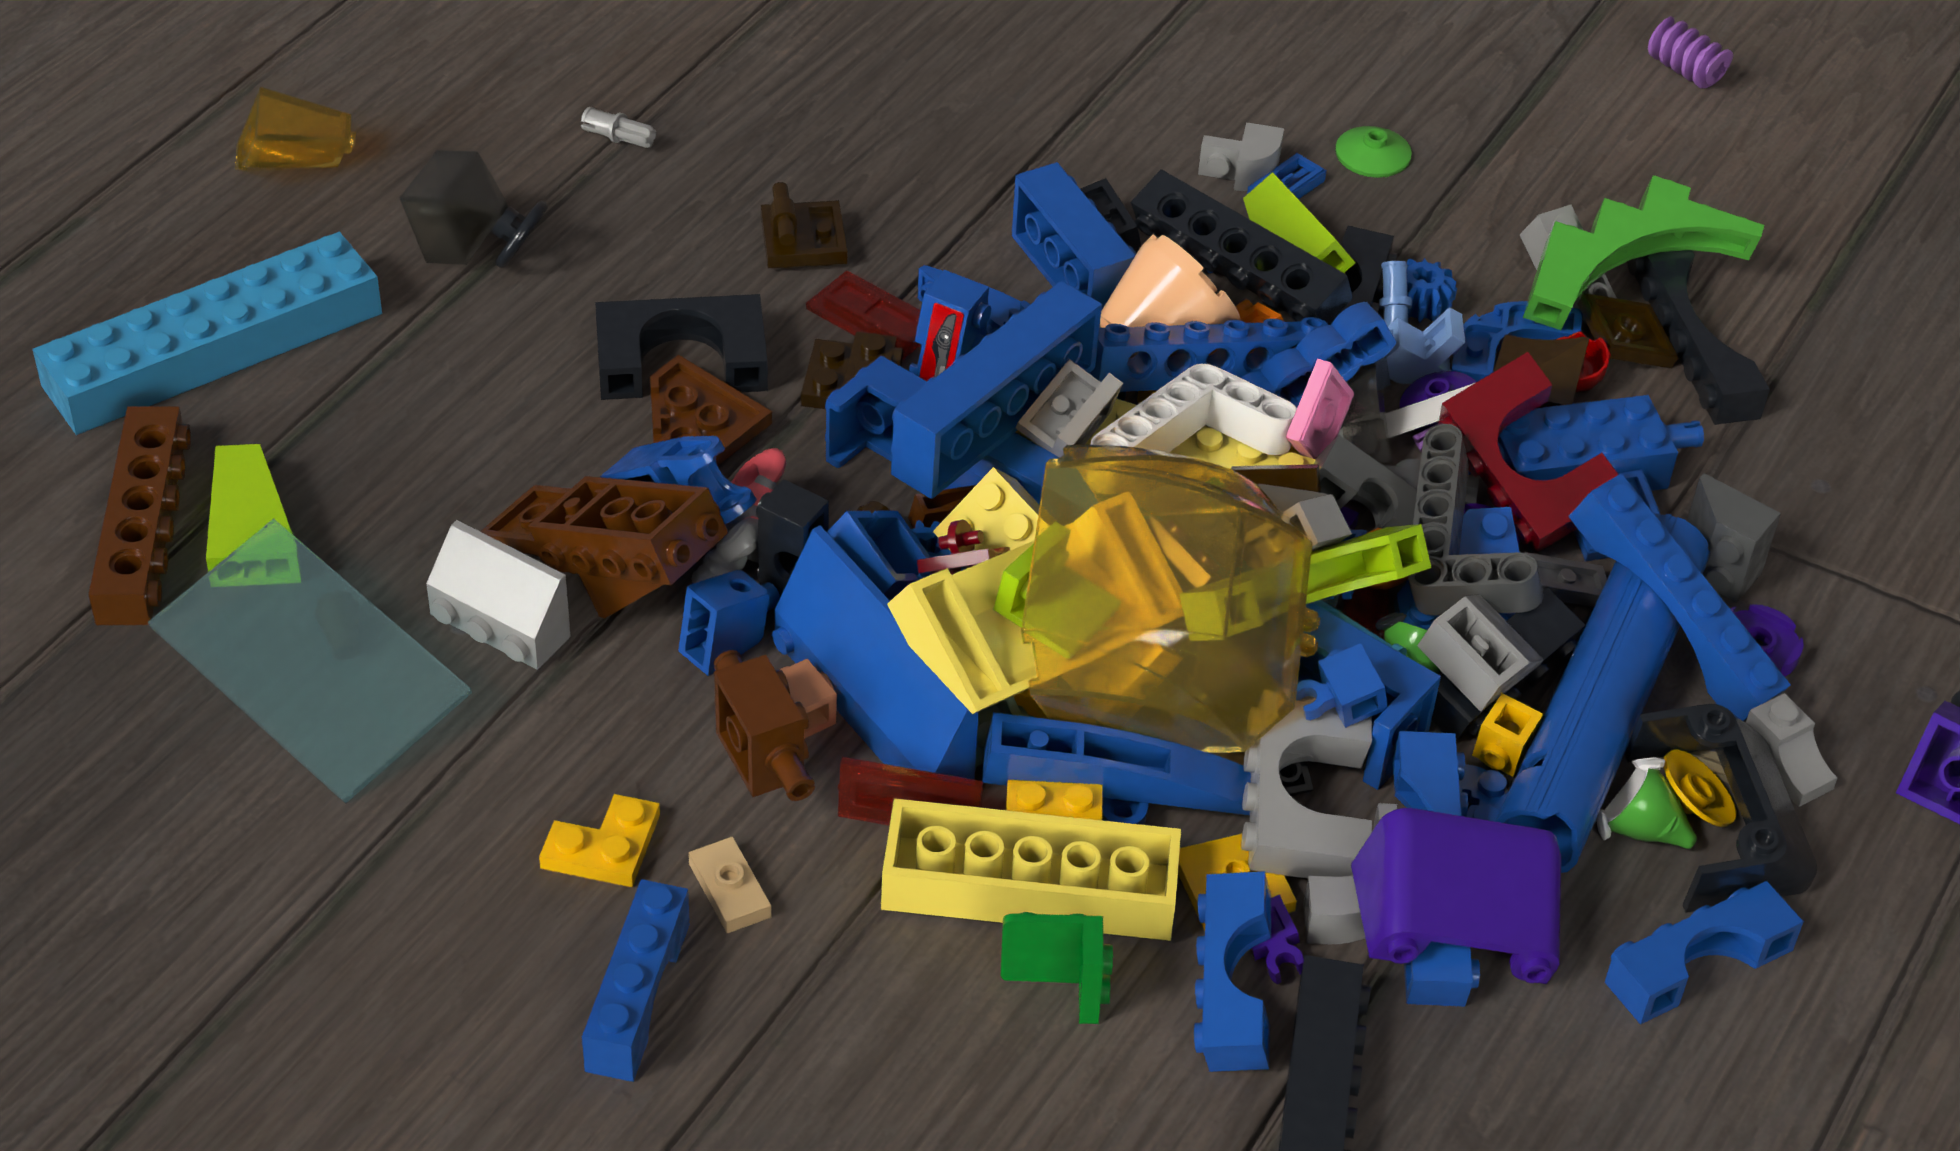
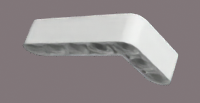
(1203, 398)

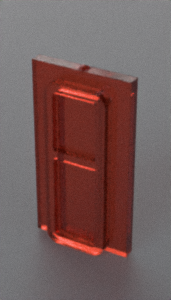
(865, 308)
(870, 789)

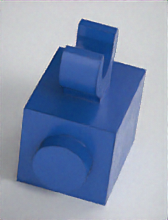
(1347, 685)

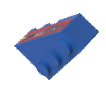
(950, 322)

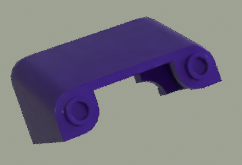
(1463, 886)

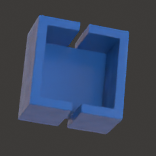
(881, 548)

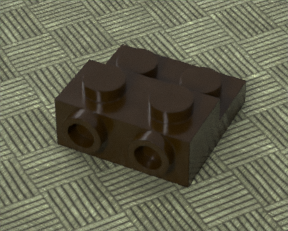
(836, 363)

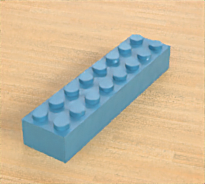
(207, 332)

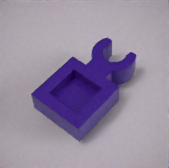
(1280, 946)

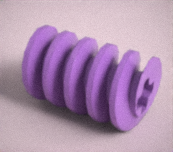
(1689, 53)

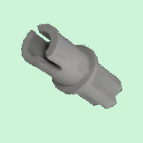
(618, 127)

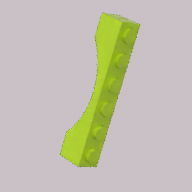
(1367, 561)

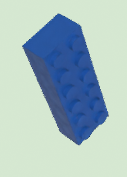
(990, 388)

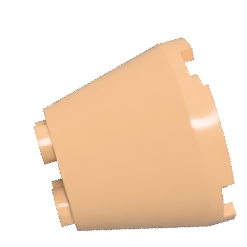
(1166, 288)

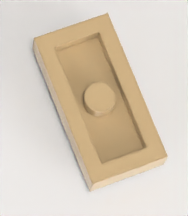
(730, 885)

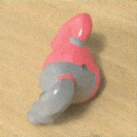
(739, 544)

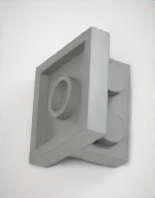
(1069, 409)

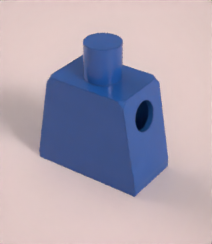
(724, 616)

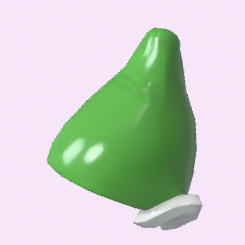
(1647, 809)

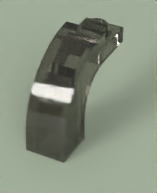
(1366, 418)

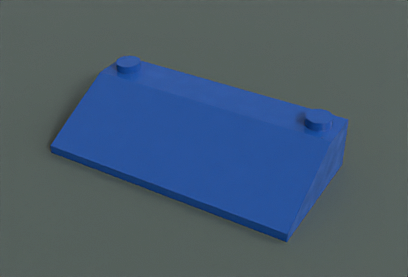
(881, 684)

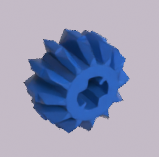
(1430, 289)

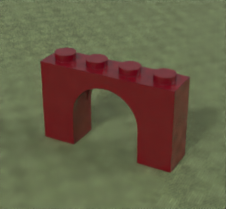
(1481, 414)

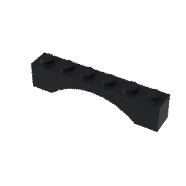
(1725, 380)

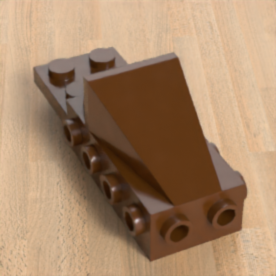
(614, 534)

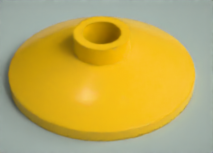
(1699, 788)

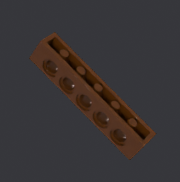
(139, 516)

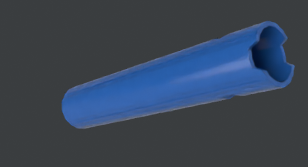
(1597, 705)

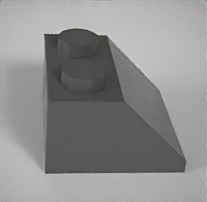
(1736, 532)

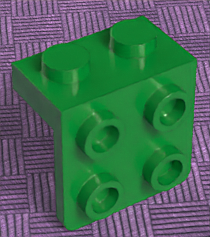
(1060, 952)

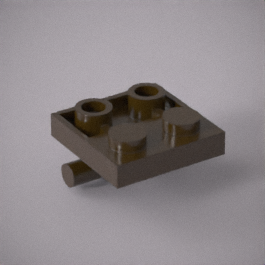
(802, 231)

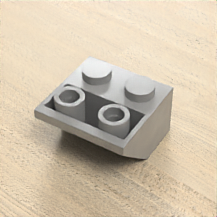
(1478, 650)

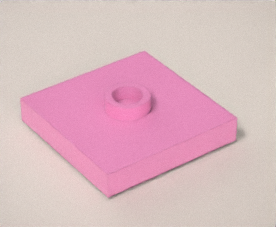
(1320, 410)

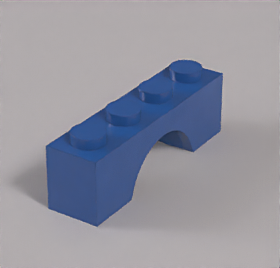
(1748, 926)
(624, 1005)
(1233, 1023)

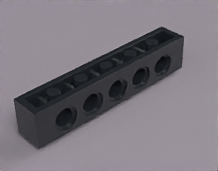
(1216, 234)

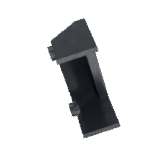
(1772, 840)

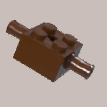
(761, 725)

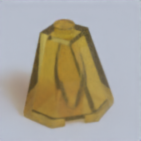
(292, 134)

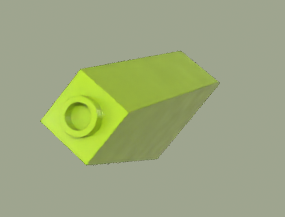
(1283, 214)
(240, 500)

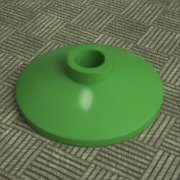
(1373, 151)

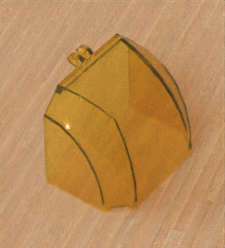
(1165, 598)

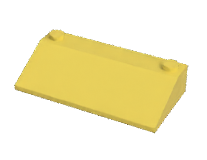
(962, 637)

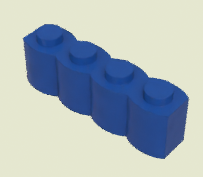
(1351, 341)

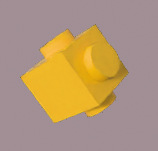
(1507, 734)

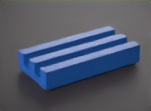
(1302, 181)

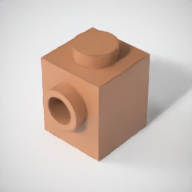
(815, 694)

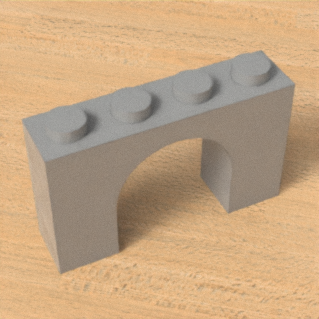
(1282, 832)

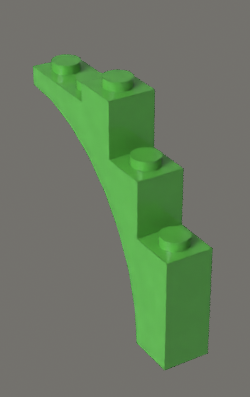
(1622, 233)

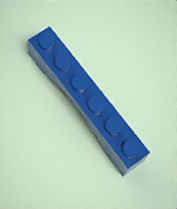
(1731, 660)
(1428, 779)

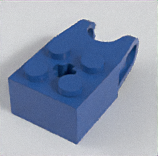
(688, 463)

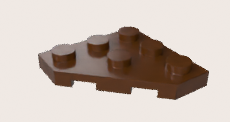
(699, 404)

